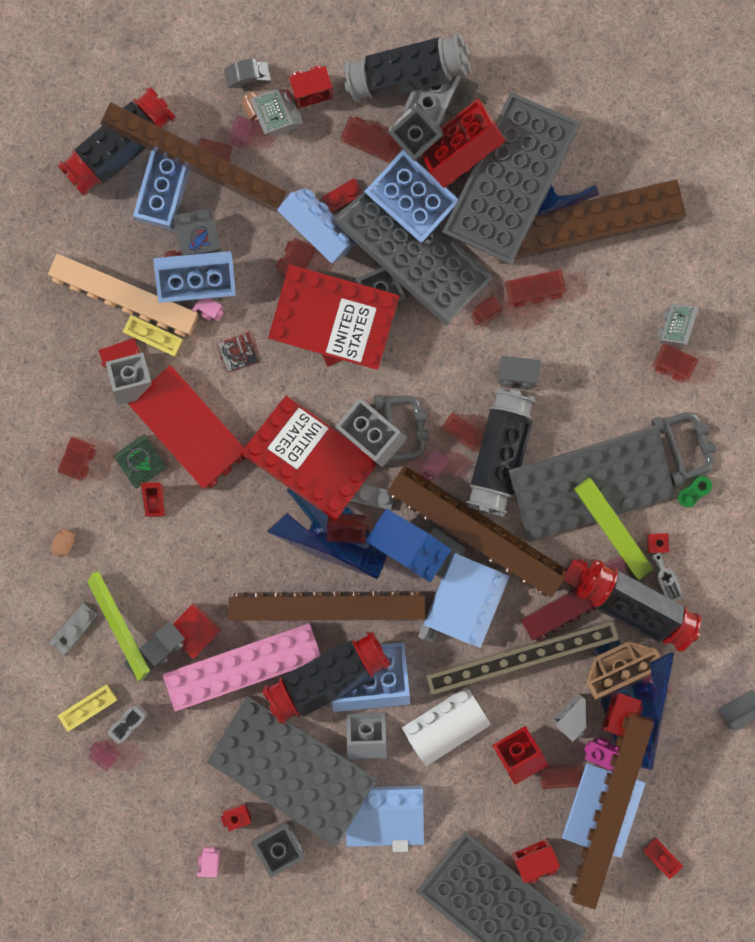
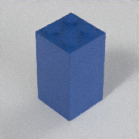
(408, 545)

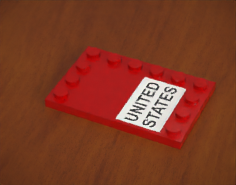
(333, 317)
(309, 457)

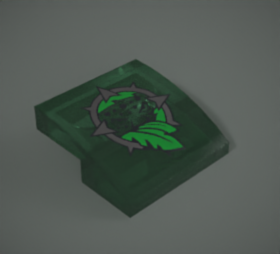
(140, 461)

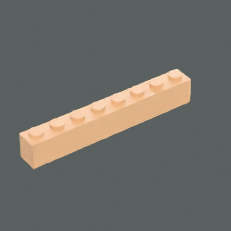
(122, 294)

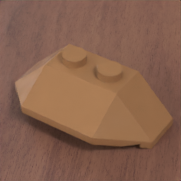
(620, 668)

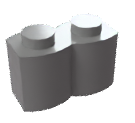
(125, 727)

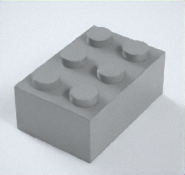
(371, 432)

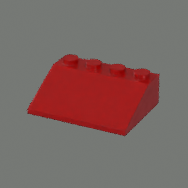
(464, 143)

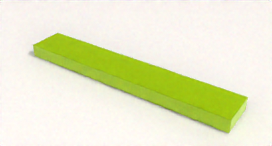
(613, 528)
(118, 626)

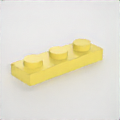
(152, 335)
(87, 707)

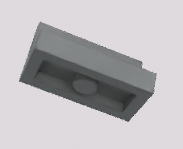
(739, 711)

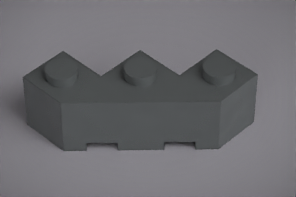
(159, 647)

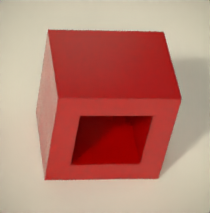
(651, 543)

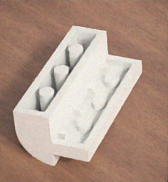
(446, 726)

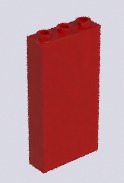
(188, 428)

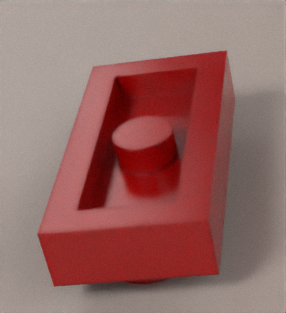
(342, 195)
(662, 858)

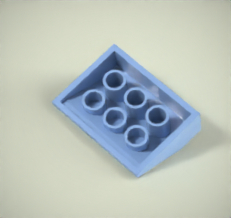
(412, 196)
(466, 600)
(386, 688)
(587, 801)
(389, 816)

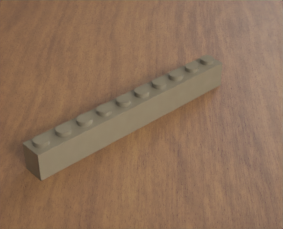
(522, 656)

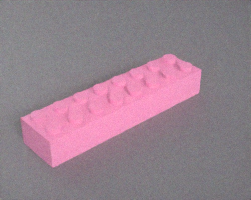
(241, 666)

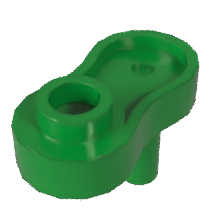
(690, 495)

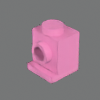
(209, 309)
(208, 862)

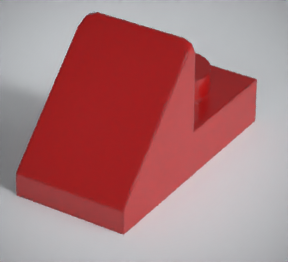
(153, 499)

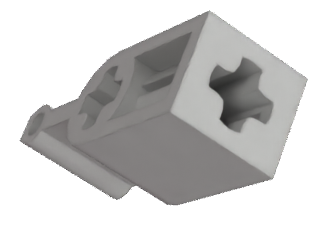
(670, 588)

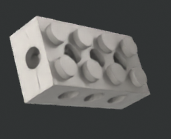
(437, 98)

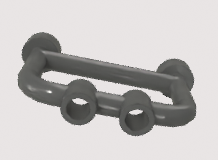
(419, 416)
(707, 448)

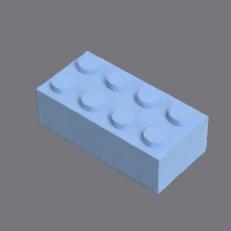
(161, 192)
(316, 224)
(194, 276)

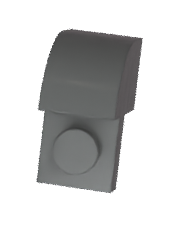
(246, 72)

